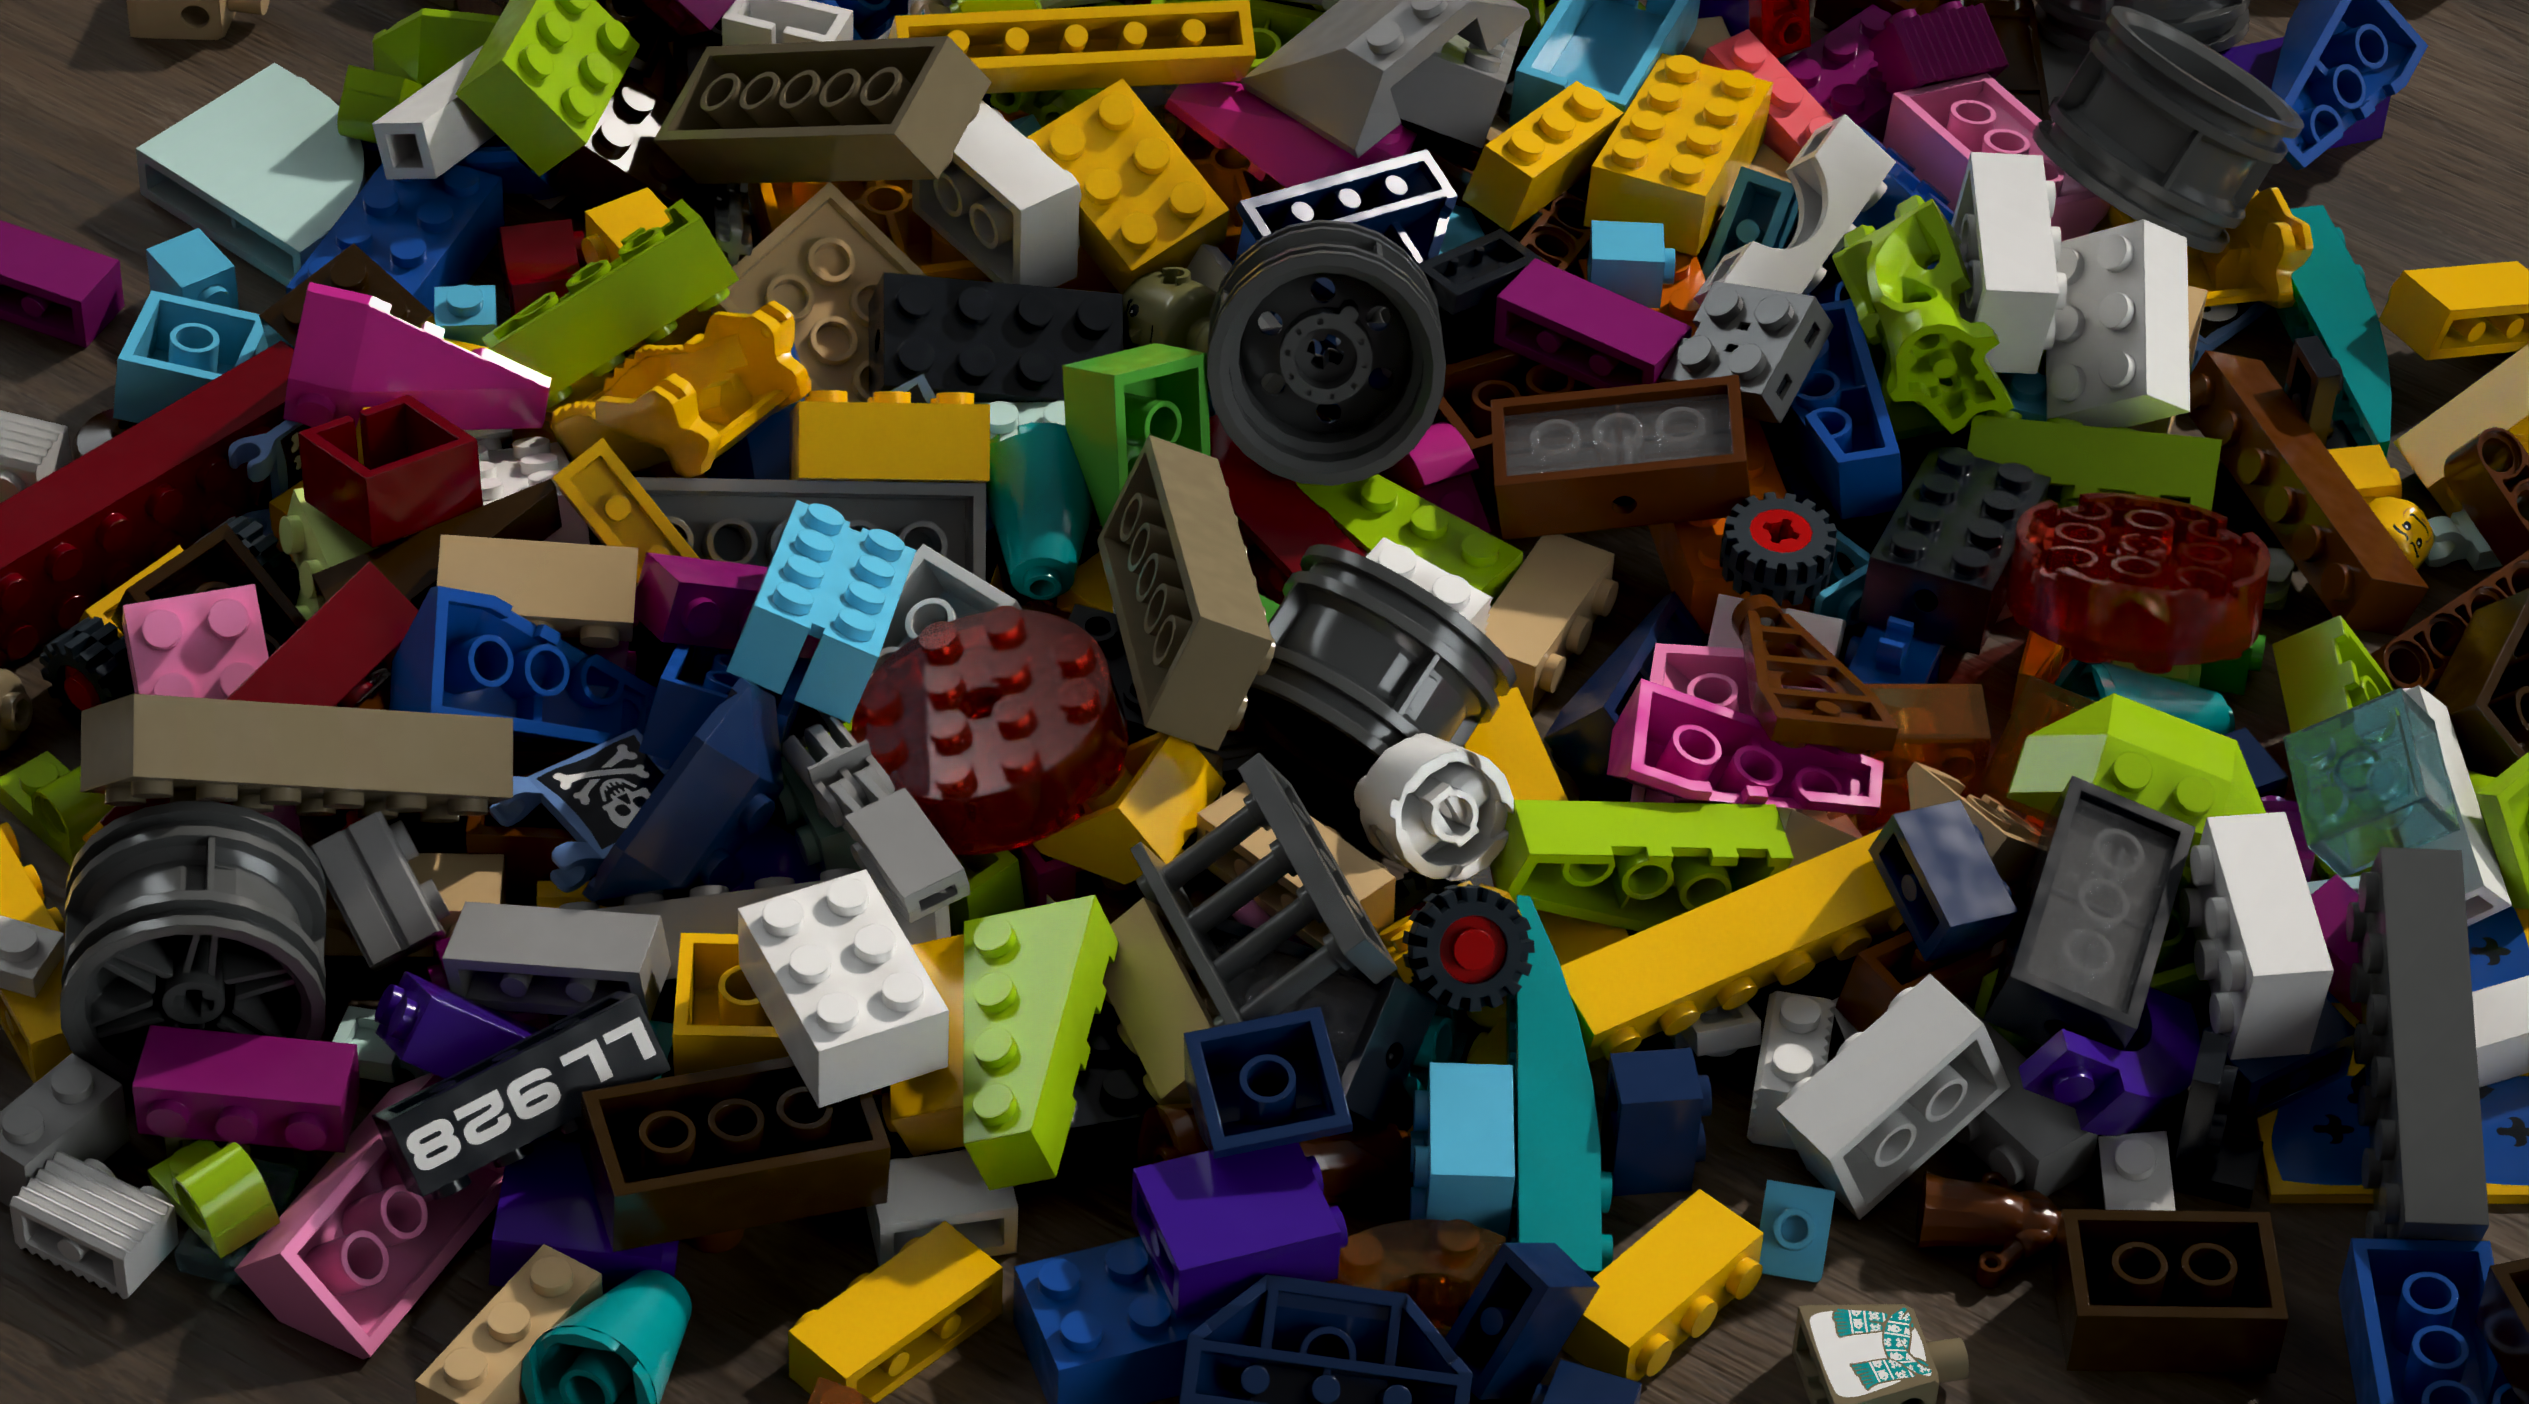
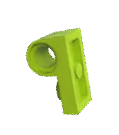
(367, 98)
(51, 804)
(217, 1194)

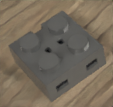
(1761, 337)

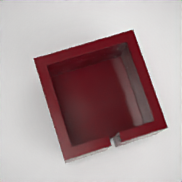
(412, 473)

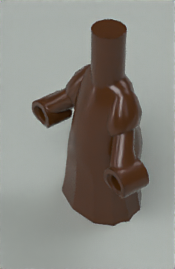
(1985, 1217)

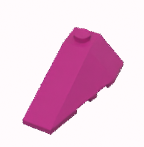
(1269, 138)
(362, 356)
(1723, 755)

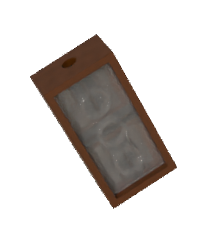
(1619, 457)

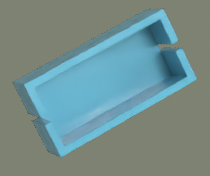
(1602, 47)
(829, 587)

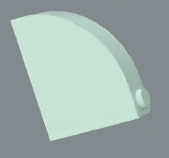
(257, 170)

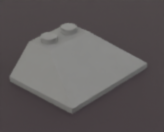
(1346, 61)

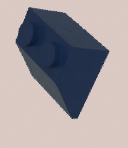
(1265, 1083)

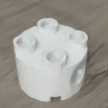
(1435, 807)

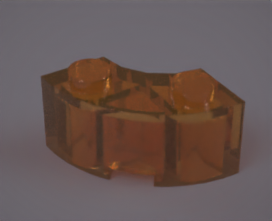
(1424, 1258)

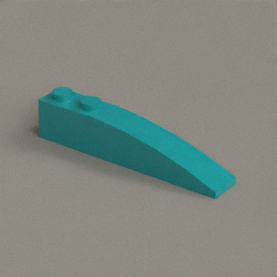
(2339, 310)
(1556, 1128)

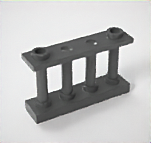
(1322, 898)

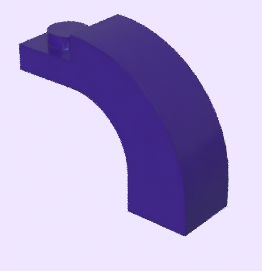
(2117, 1088)

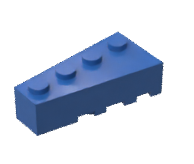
(1843, 424)

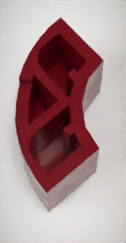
(538, 260)

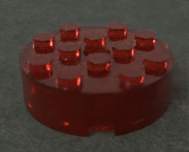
(2138, 581)
(996, 726)

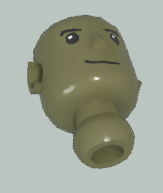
(1167, 310)

